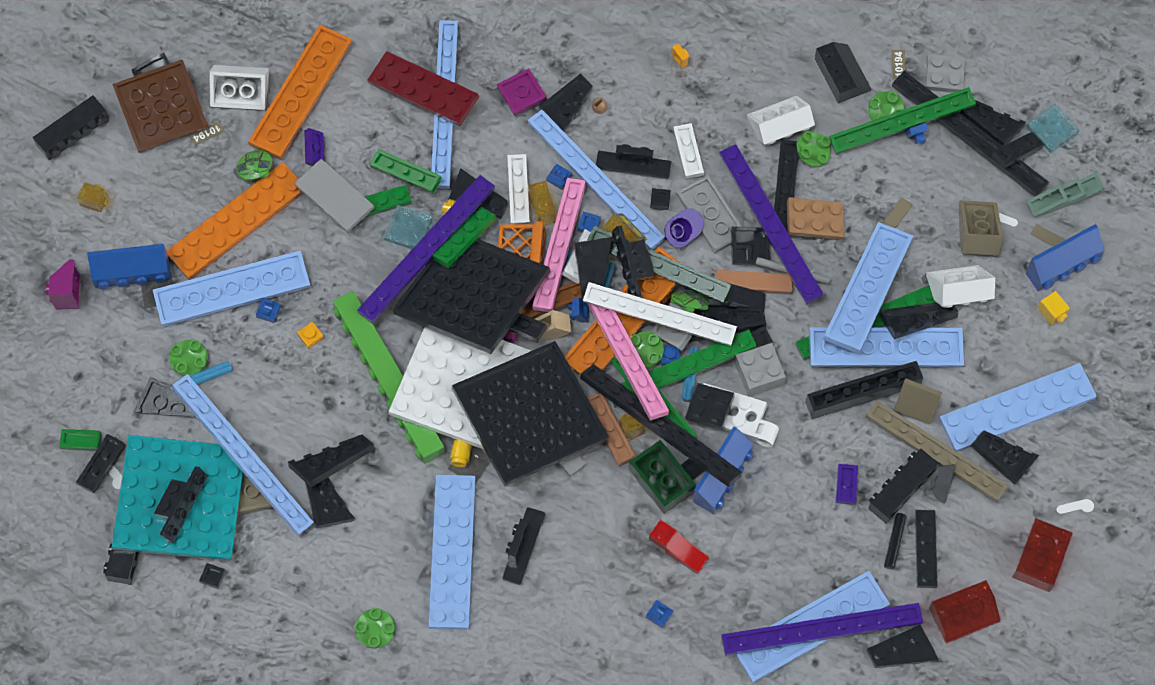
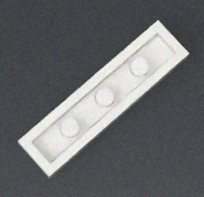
(518, 189)

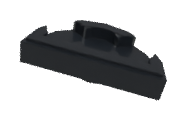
(942, 481)

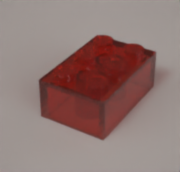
(1042, 555)

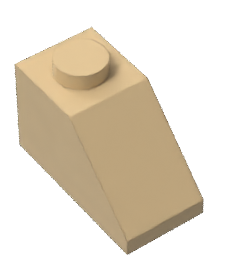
(557, 325)

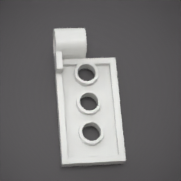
(758, 431)

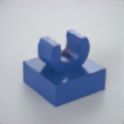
(917, 132)
(559, 176)
(579, 309)
(268, 310)
(659, 614)

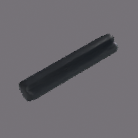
(895, 541)

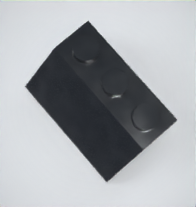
(841, 71)

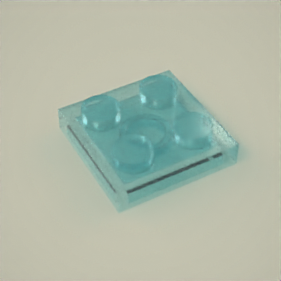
(1052, 128)
(407, 227)

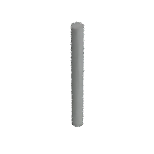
(780, 267)

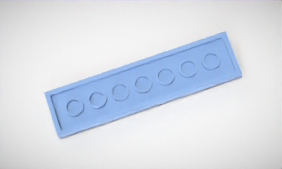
(231, 288)
(868, 288)
(928, 346)
(1018, 406)
(452, 552)
(853, 597)

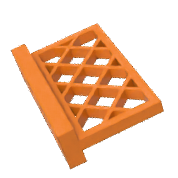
(537, 240)

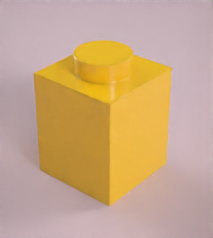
(1054, 308)

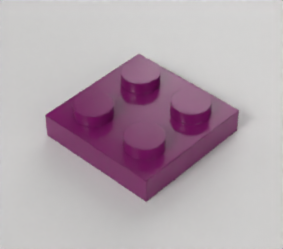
(521, 92)

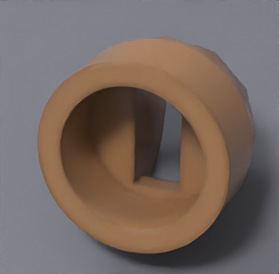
(601, 108)

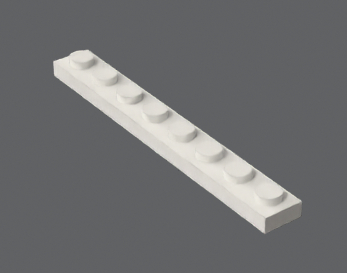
(659, 314)

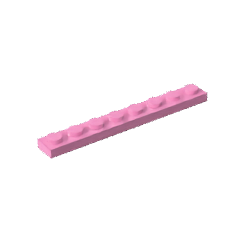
(560, 244)
(630, 362)

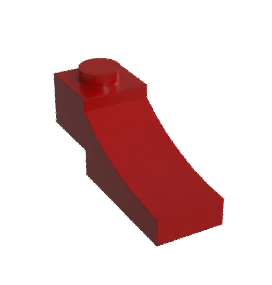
(678, 547)

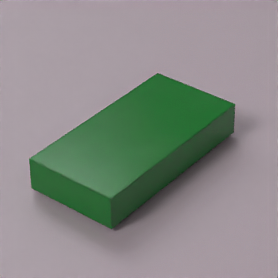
(80, 439)

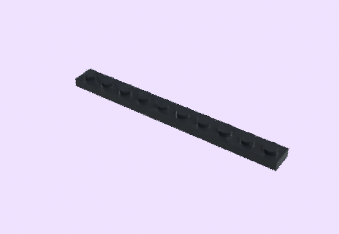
(971, 135)
(662, 426)

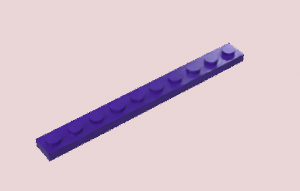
(771, 224)
(424, 250)
(821, 629)

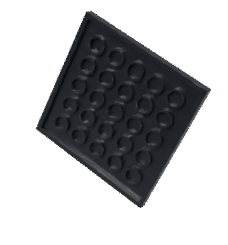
(473, 297)
(529, 413)

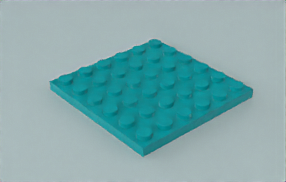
(145, 477)

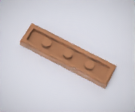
(758, 281)
(617, 440)

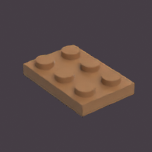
(815, 218)

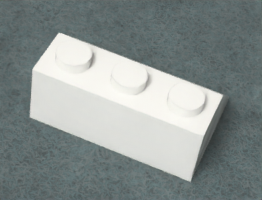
(239, 87)
(781, 120)
(961, 285)

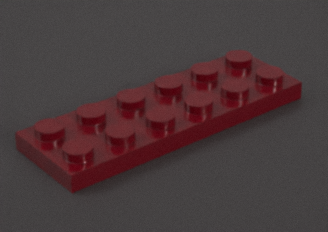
(423, 88)

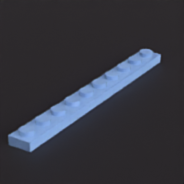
(442, 128)
(594, 177)
(242, 455)

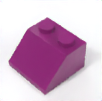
(65, 286)

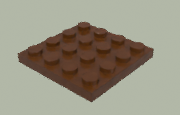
(160, 106)

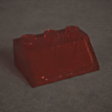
(965, 611)

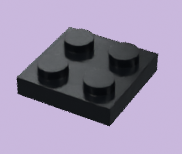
(710, 406)

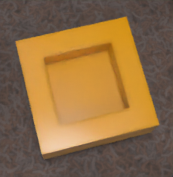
(680, 56)
(310, 335)

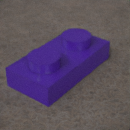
(313, 146)
(846, 484)

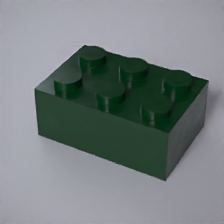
(662, 476)

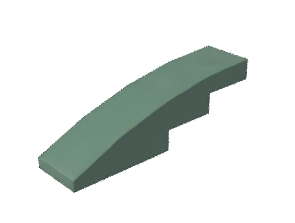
(1065, 195)

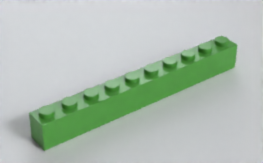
(384, 371)

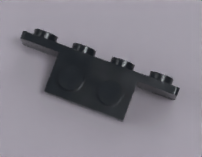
(633, 161)
(634, 260)
(178, 502)
(522, 546)

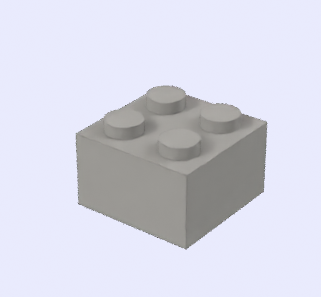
(760, 369)

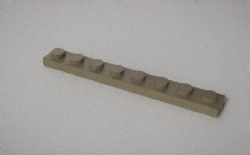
(943, 454)

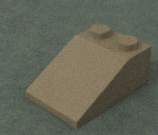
(980, 228)

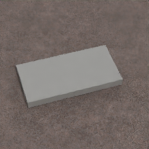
(334, 195)
(716, 213)

